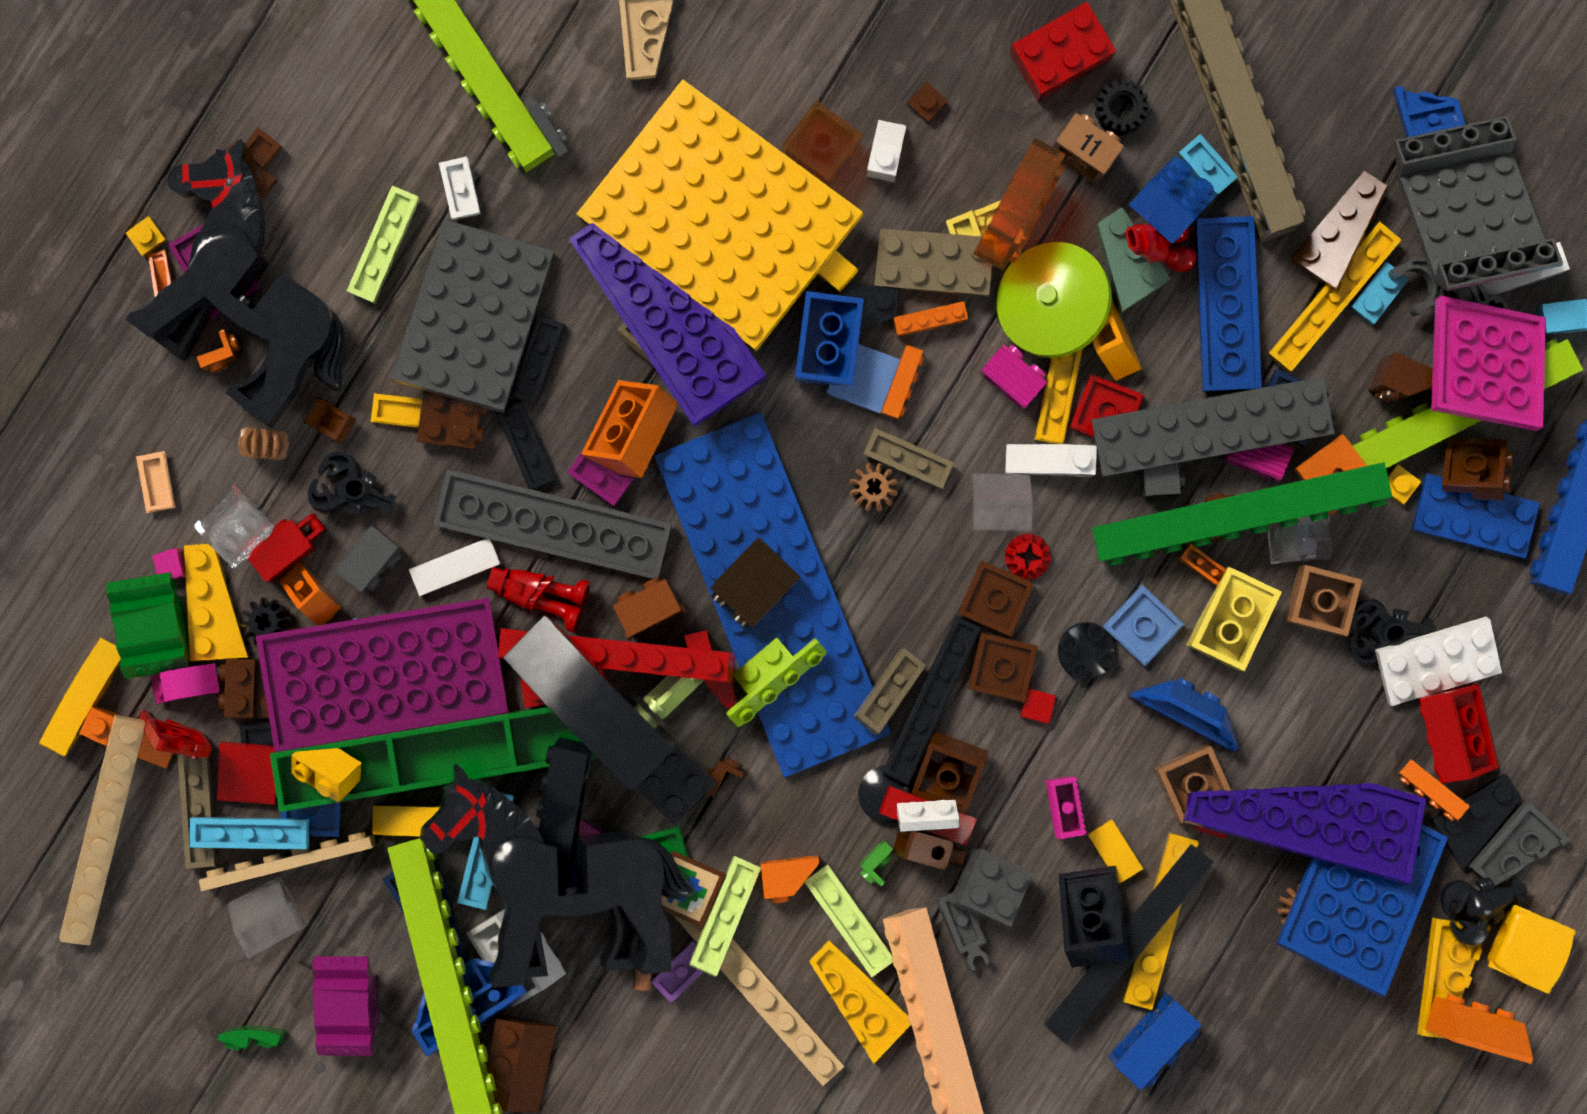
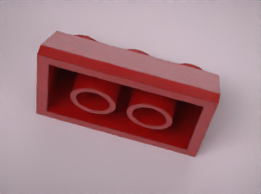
(1458, 733)

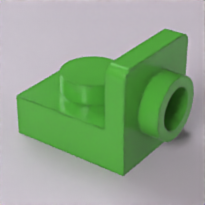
(877, 857)

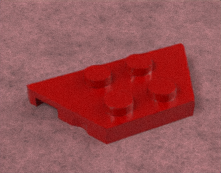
(175, 737)

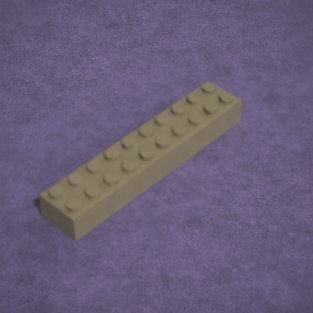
(1239, 116)

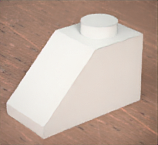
(886, 151)

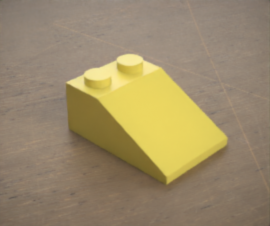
(1234, 619)

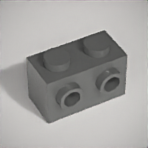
(369, 560)

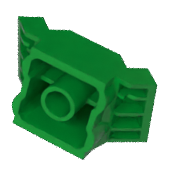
(148, 625)

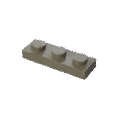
(908, 458)
(889, 691)

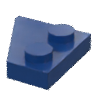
(1426, 112)

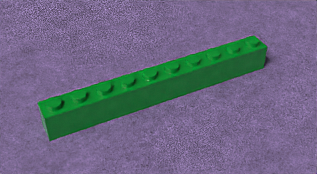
(1243, 512)

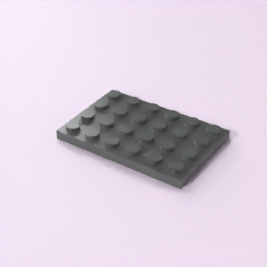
(473, 316)

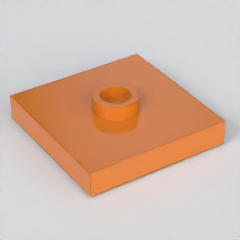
(1331, 459)

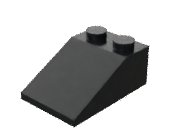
(1093, 917)

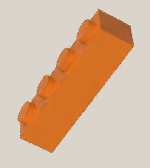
(930, 319)
(902, 381)
(1202, 564)
(1433, 790)

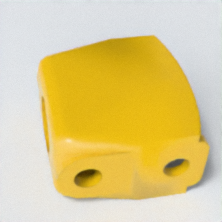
(1531, 948)

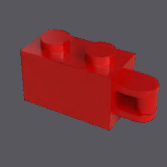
(285, 547)

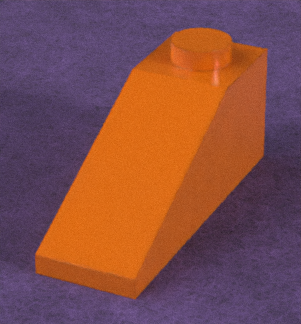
(98, 728)

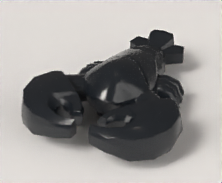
(348, 490)
(1384, 630)
(1481, 906)

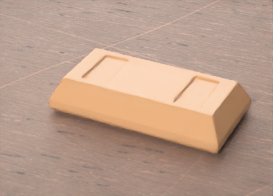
(155, 482)

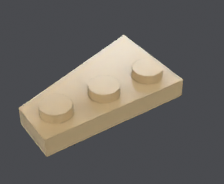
(644, 35)

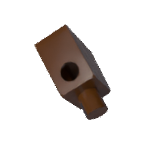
(919, 845)

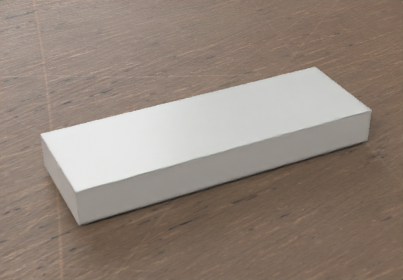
(454, 566)

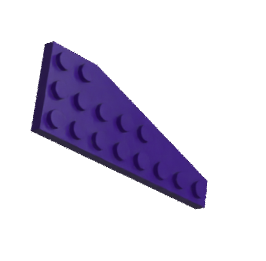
(685, 342)
(1339, 824)

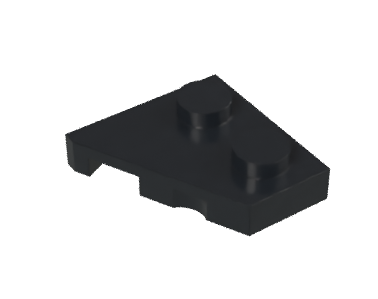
(878, 305)

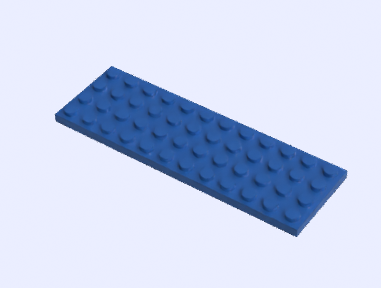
(726, 496)

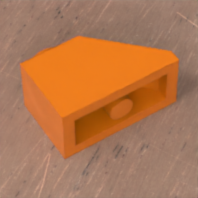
(309, 595)
(786, 876)

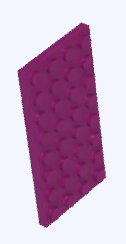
(381, 674)

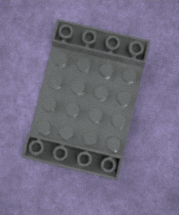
(1471, 205)

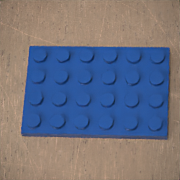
(1358, 920)

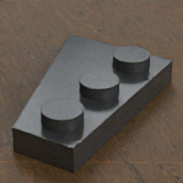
(1517, 843)

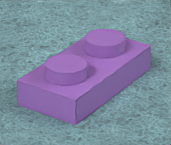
(681, 976)

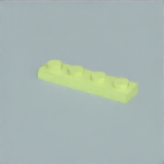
(383, 244)
(724, 916)
(849, 920)

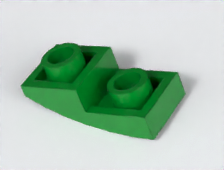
(243, 1037)

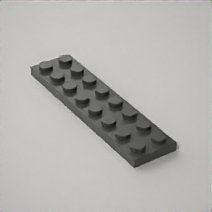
(1212, 427)
(552, 524)

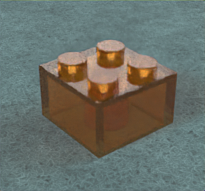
(822, 143)

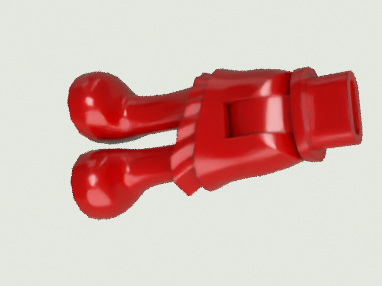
(1154, 247)
(528, 588)

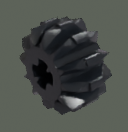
(264, 610)

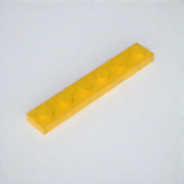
(1329, 303)
(1149, 965)

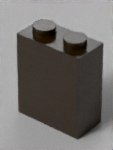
(754, 583)

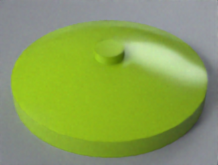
(1054, 300)

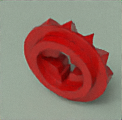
(1017, 565)

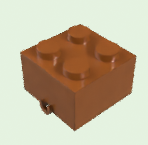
(648, 607)

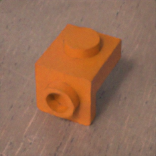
(218, 359)

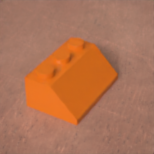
(630, 428)
(1479, 1027)

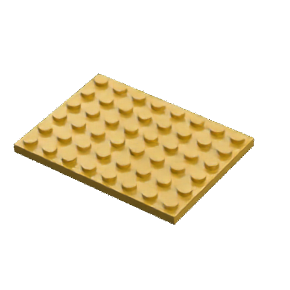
(721, 213)

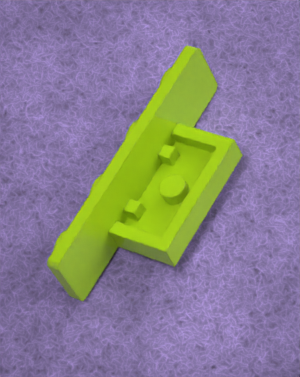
(770, 674)

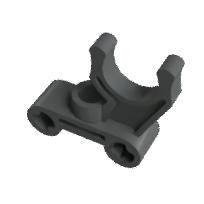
(1471, 293)

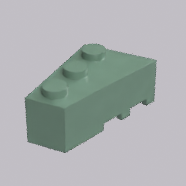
(1128, 273)

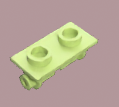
(670, 694)

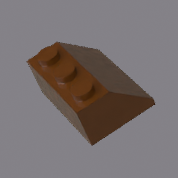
(520, 1062)

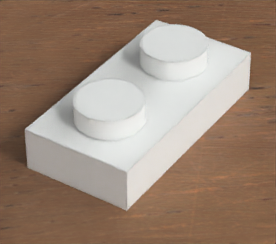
(459, 188)
(927, 815)

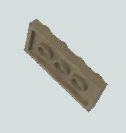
(931, 263)

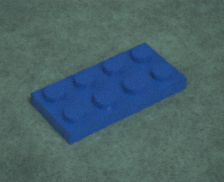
(1484, 524)

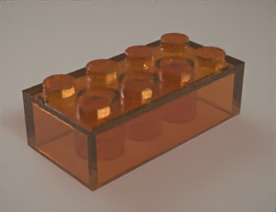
(1021, 205)

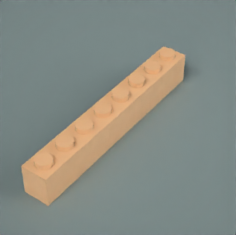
(932, 1013)

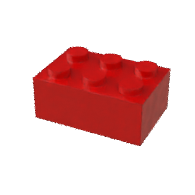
(1062, 51)

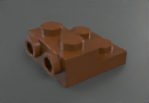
(449, 422)
(1477, 467)
(243, 689)

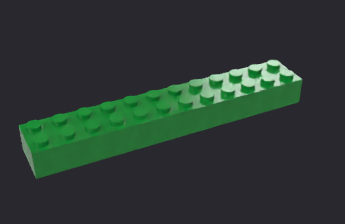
(428, 754)

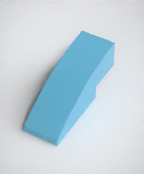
(1564, 316)

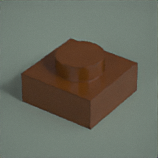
(927, 102)
(262, 148)

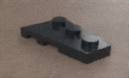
(1486, 813)

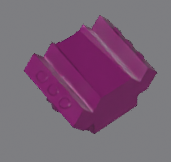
(345, 1005)

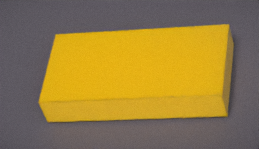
(396, 410)
(1115, 850)

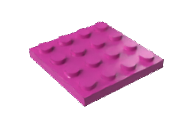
(1488, 363)

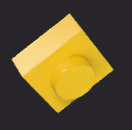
(146, 236)
(1402, 484)

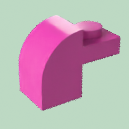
(185, 683)

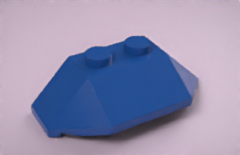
(1190, 709)
(486, 1002)

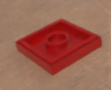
(1100, 400)
(246, 773)

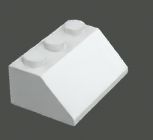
(485, 940)

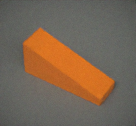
(160, 270)

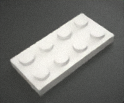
(1438, 661)

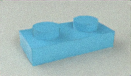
(1208, 163)
(1378, 294)

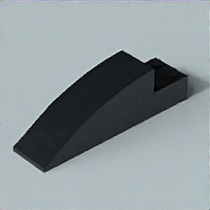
(609, 721)

